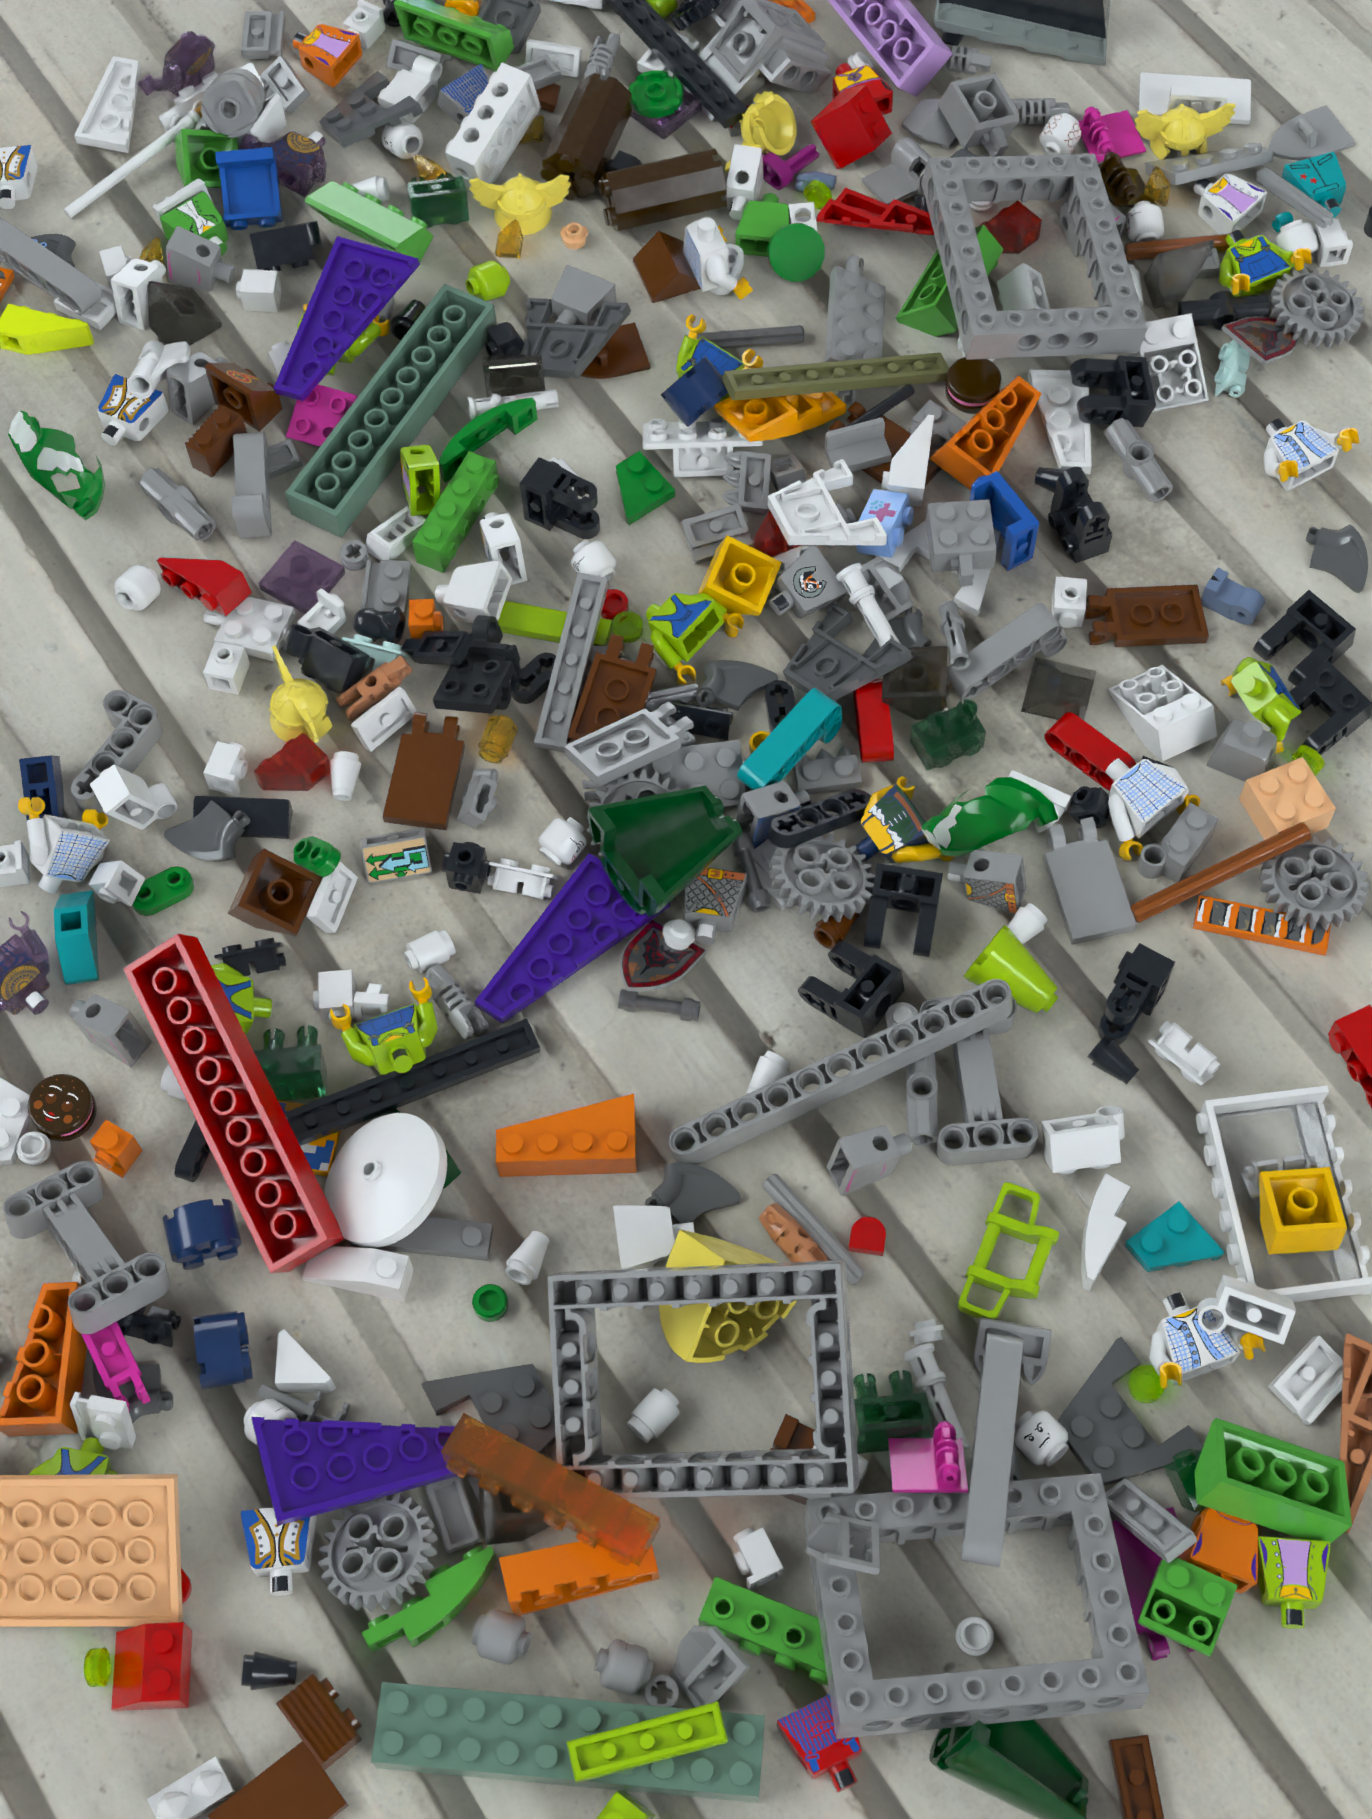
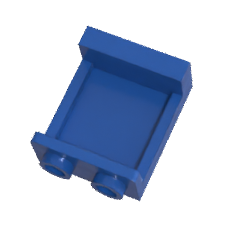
(249, 188)
(1009, 517)

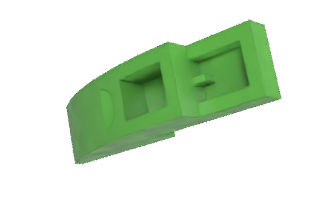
(449, 1593)

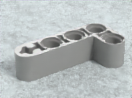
(252, 500)
(1007, 649)
(128, 732)

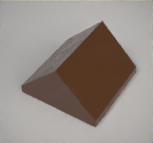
(664, 268)

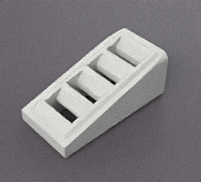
(386, 549)

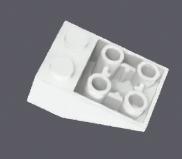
(1174, 362)
(1165, 712)

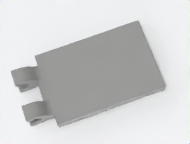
(629, 743)
(1087, 885)

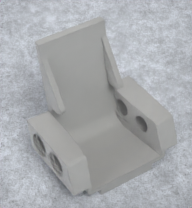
(767, 40)

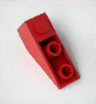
(210, 581)
(1353, 1040)

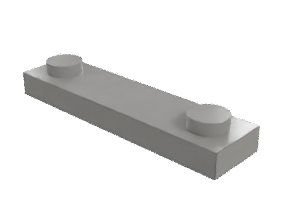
(447, 1239)

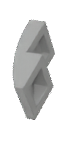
(786, 471)

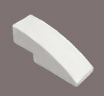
(1102, 1228)

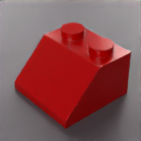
(851, 126)
(152, 1667)

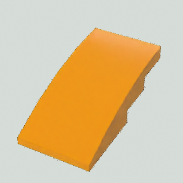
(781, 415)

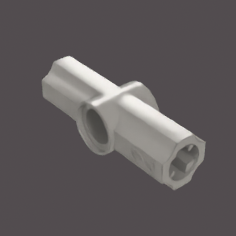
(1138, 460)
(177, 504)
(922, 1110)

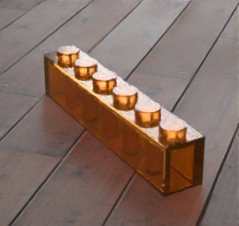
(551, 1490)

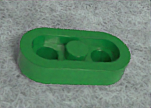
(316, 856)
(162, 891)

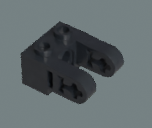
(1128, 389)
(552, 502)
(1077, 518)
(1316, 627)
(1338, 699)
(907, 891)
(1137, 991)
(868, 998)

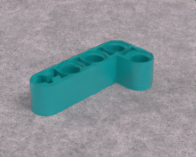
(811, 720)

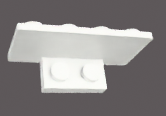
(1202, 93)
(696, 448)

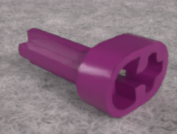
(780, 172)

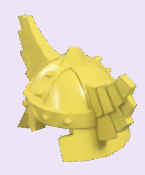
(768, 125)
(1182, 128)
(521, 200)
(298, 707)

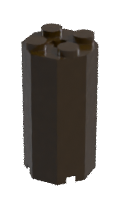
(588, 134)
(663, 190)

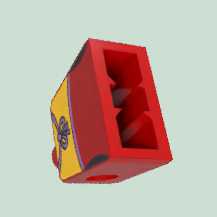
(864, 75)

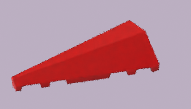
(863, 211)

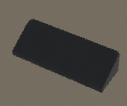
(267, 816)

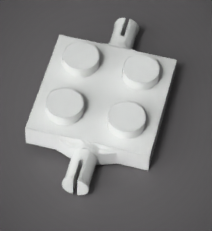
(255, 626)

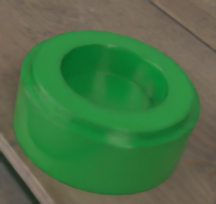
(490, 1302)

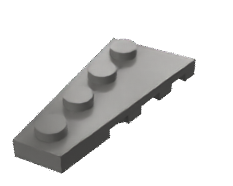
(1205, 165)

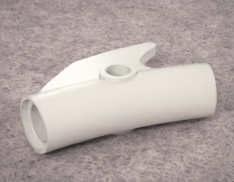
(153, 365)

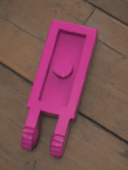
(115, 1361)

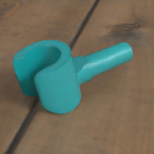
(1281, 220)

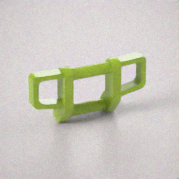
(1030, 1233)

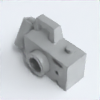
(478, 797)

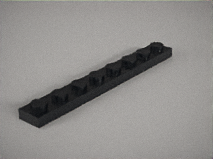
(681, 60)
(422, 1080)

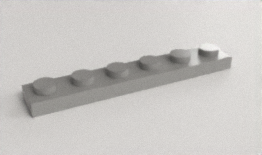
(571, 661)

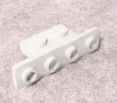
(191, 98)

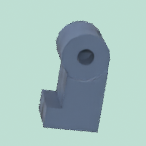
(1231, 598)

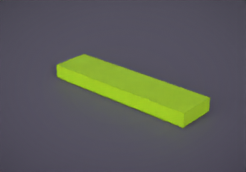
(543, 623)
(647, 1742)

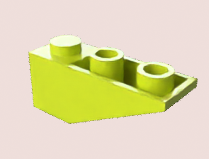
(40, 332)

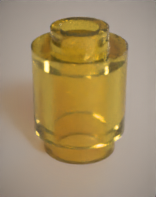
(497, 739)

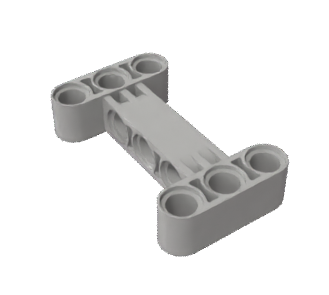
(981, 1101)
(111, 1285)

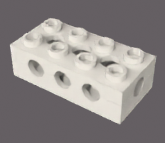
(494, 126)

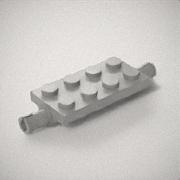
(854, 317)
(692, 767)

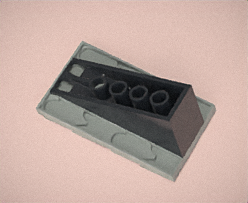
(1042, 26)

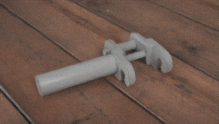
(299, 1407)

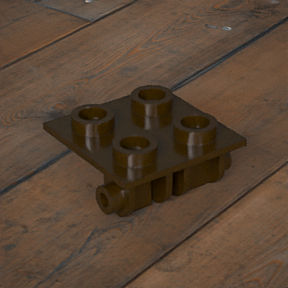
(1122, 184)

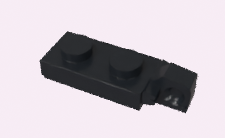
(439, 647)

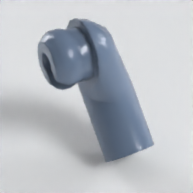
(804, 179)

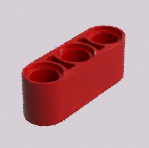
(873, 723)
(1086, 748)

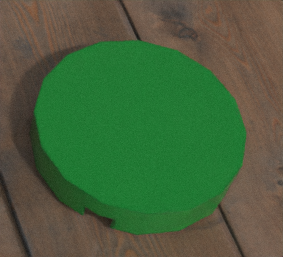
(656, 94)
(796, 252)

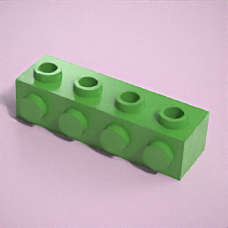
(456, 512)
(766, 1627)

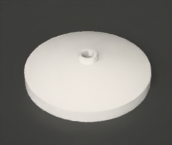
(386, 1179)

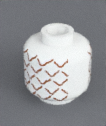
(1060, 134)

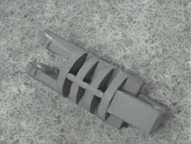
(602, 56)
(967, 60)
(1039, 110)
(455, 1003)

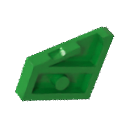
(641, 487)

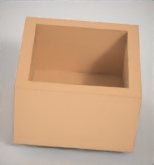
(1286, 798)

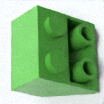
(1187, 1605)

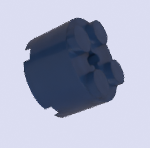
(695, 391)
(202, 1232)
(220, 1349)

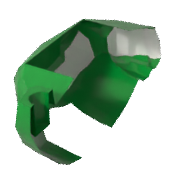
(53, 452)
(1002, 811)

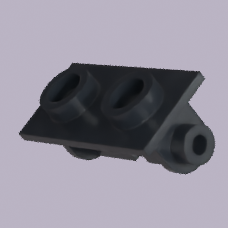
(707, 721)
(263, 954)
(154, 1327)

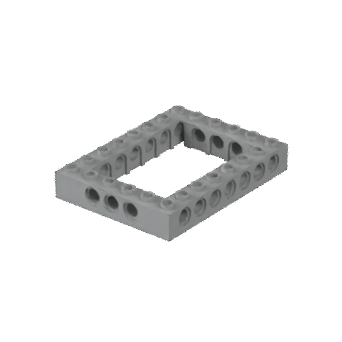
(991, 334)
(717, 1473)
(1106, 1683)

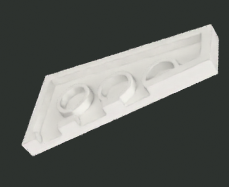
(112, 108)
(1058, 409)

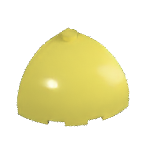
(710, 1333)

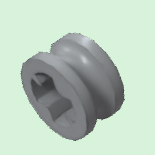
(355, 547)
(671, 1687)

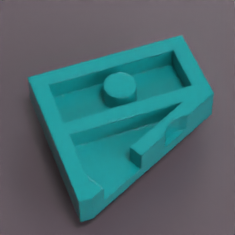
(1172, 1240)

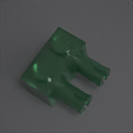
(438, 200)
(948, 735)
(297, 1070)
(893, 1416)

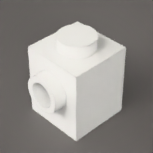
(259, 290)
(1069, 601)
(226, 667)
(334, 990)

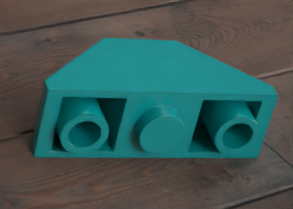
(77, 937)

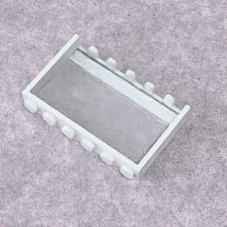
(1274, 1128)

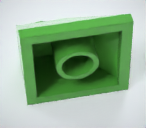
(197, 155)

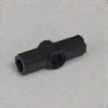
(1224, 308)

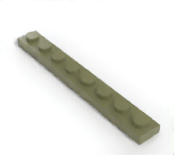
(835, 376)

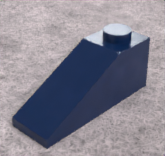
(43, 779)

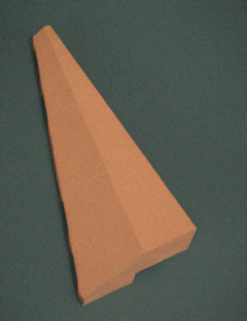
(1356, 1419)

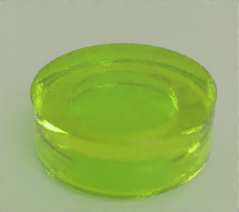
(818, 193)
(628, 625)
(1311, 757)
(1145, 1384)
(97, 1667)

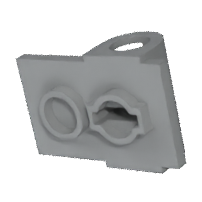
(902, 176)

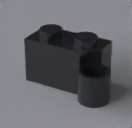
(285, 246)
(326, 657)

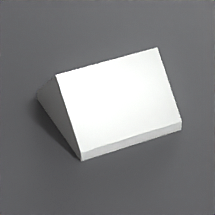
(269, 122)

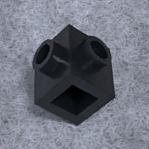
(466, 867)

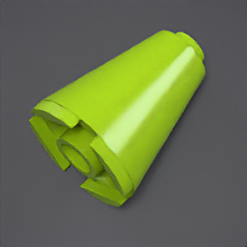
(1010, 961)

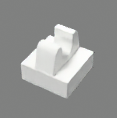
(371, 1003)

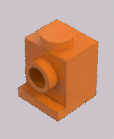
(424, 617)
(115, 1148)

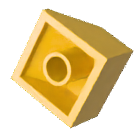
(740, 577)
(1300, 1211)

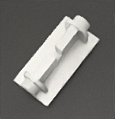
(509, 875)
(1172, 1046)

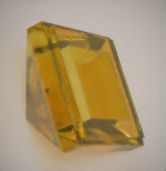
(534, 132)
(428, 168)
(1158, 187)
(152, 251)

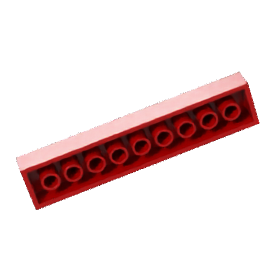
(233, 1104)

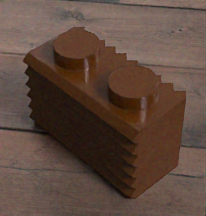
(213, 442)
(320, 1721)

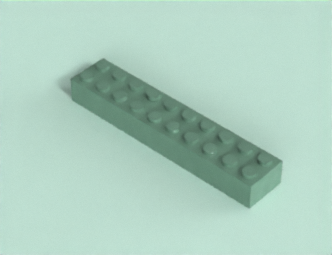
(391, 411)
(528, 1737)

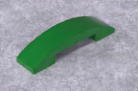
(511, 415)

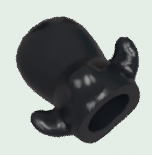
(376, 625)

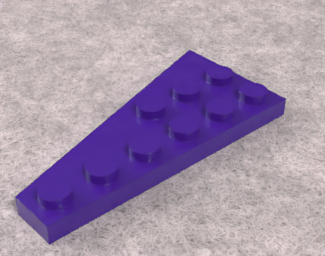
(345, 301)
(569, 934)
(344, 1463)

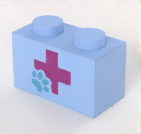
(893, 514)

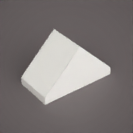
(297, 1370)

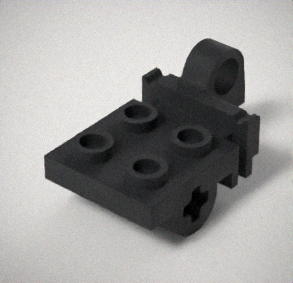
(484, 675)

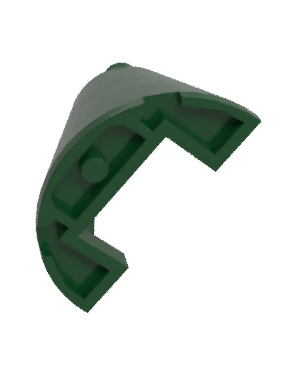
(660, 843)
(1015, 1765)

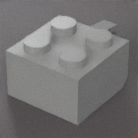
(980, 112)
(960, 538)

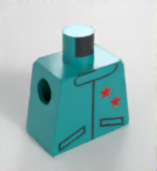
(1319, 179)

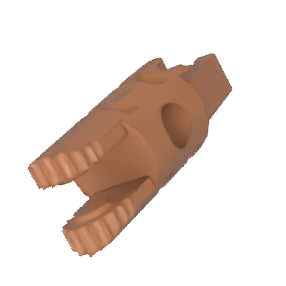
(374, 687)
(790, 1235)

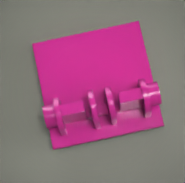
(1110, 134)
(318, 414)
(929, 1463)

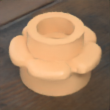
(574, 235)

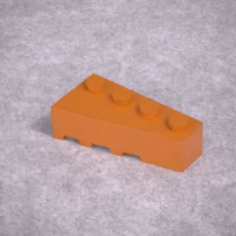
(989, 435)
(572, 1142)
(47, 1369)
(568, 1574)

